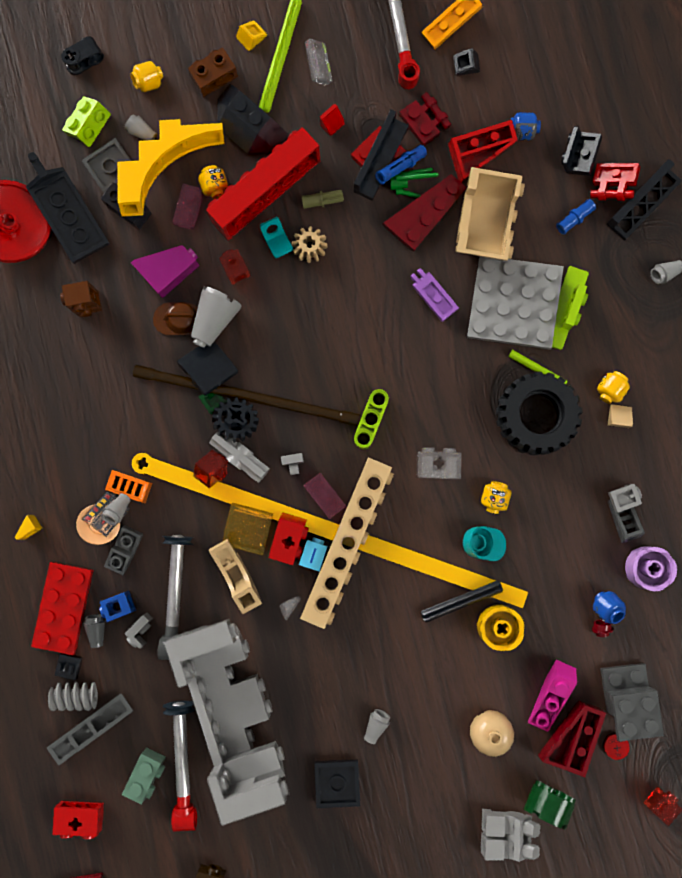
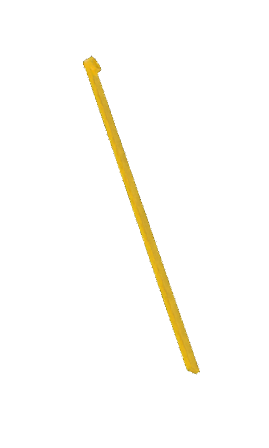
(328, 529)

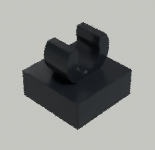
(68, 666)

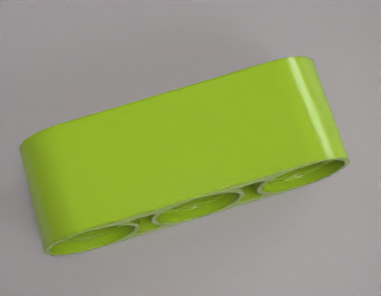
(378, 411)

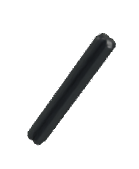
(462, 601)

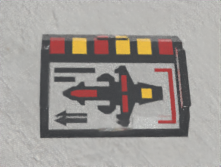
(94, 517)

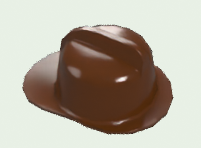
(175, 318)

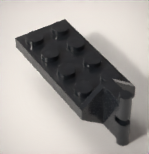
(65, 211)

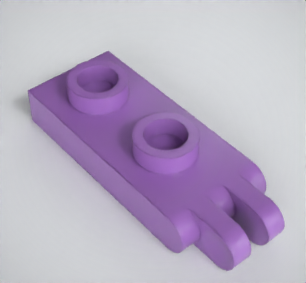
(434, 295)

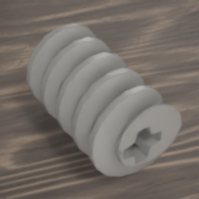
(73, 698)

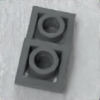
(123, 550)

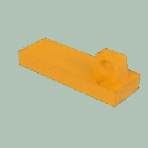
(450, 21)

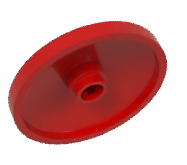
(22, 224)

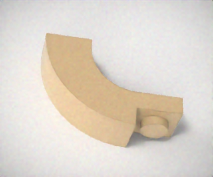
(236, 576)

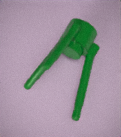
(400, 181)

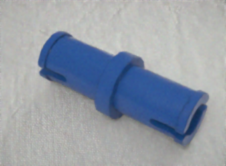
(576, 216)

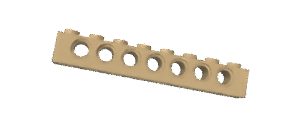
(312, 612)

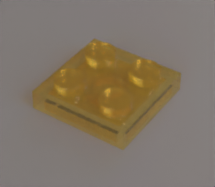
(248, 528)

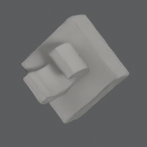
(293, 461)

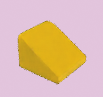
(250, 34)
(28, 528)

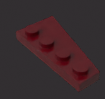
(421, 215)

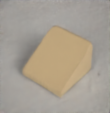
(620, 416)

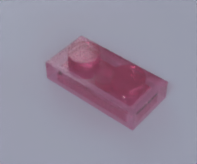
(188, 206)
(324, 495)

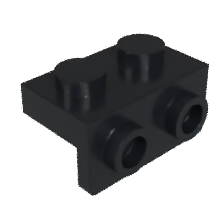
(581, 152)

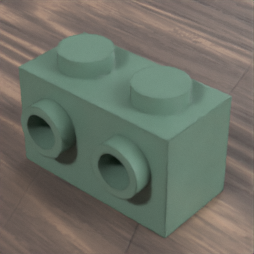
(143, 776)

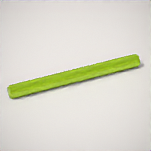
(280, 55)

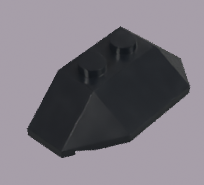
(248, 123)

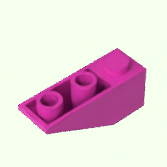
(553, 695)

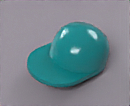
(484, 543)

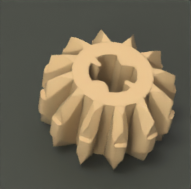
(317, 244)

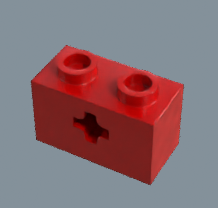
(281, 548)
(87, 812)

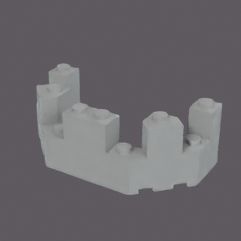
(243, 776)

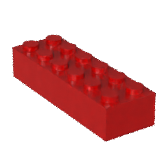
(264, 183)

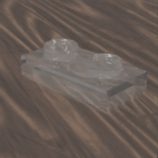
(318, 61)

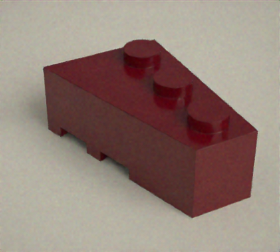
(575, 739)

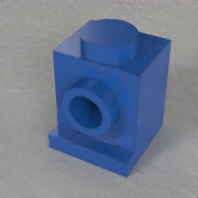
(108, 609)

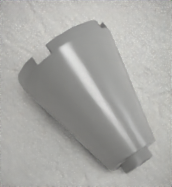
(212, 316)

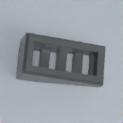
(621, 528)

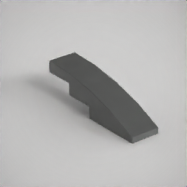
(89, 729)

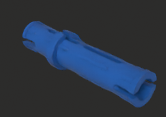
(407, 160)

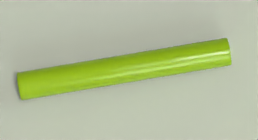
(530, 364)

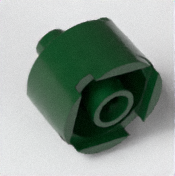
(550, 804)

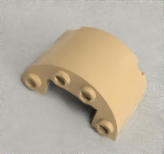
(488, 214)

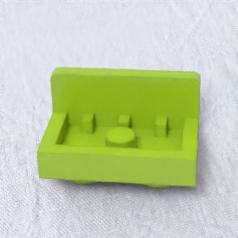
(86, 121)

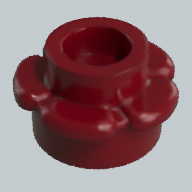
(602, 629)

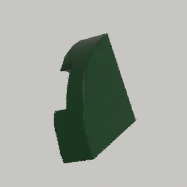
(211, 401)

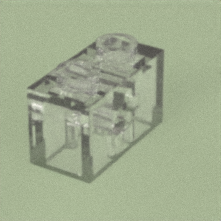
(450, 469)

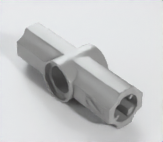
(240, 457)

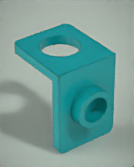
(277, 240)

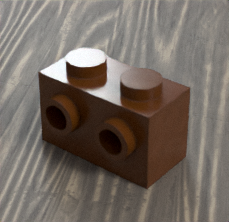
(212, 71)
(81, 298)

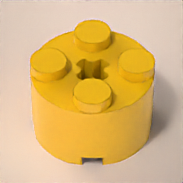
(513, 627)

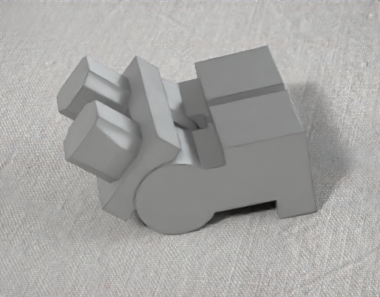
(508, 836)

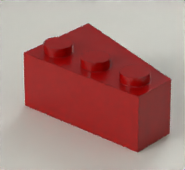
(480, 147)

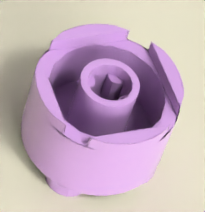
(663, 570)

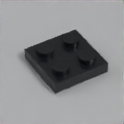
(337, 783)

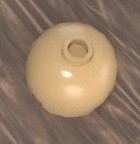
(492, 733)

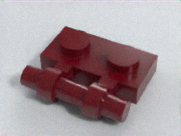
(420, 123)

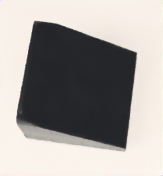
(466, 62)

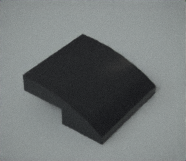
(207, 367)

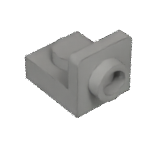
(625, 497)
(141, 627)

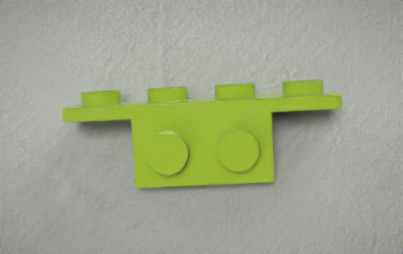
(571, 298)

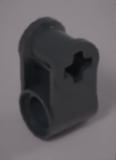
(84, 54)

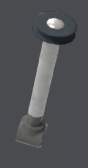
(174, 590)

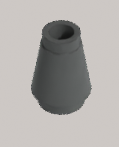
(95, 629)

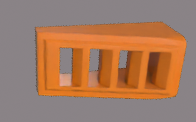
(144, 492)

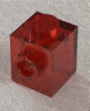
(234, 266)
(211, 469)
(663, 805)

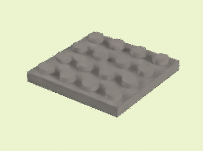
(515, 302)

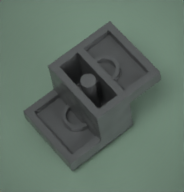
(632, 702)

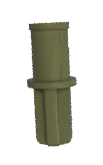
(322, 199)

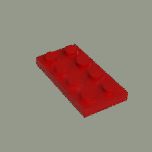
(62, 608)

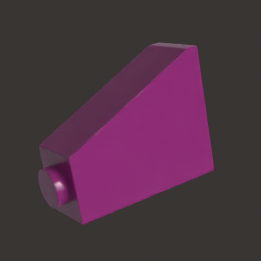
(167, 268)

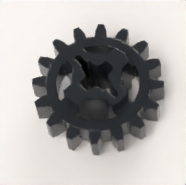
(235, 421)

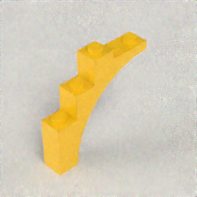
(155, 155)

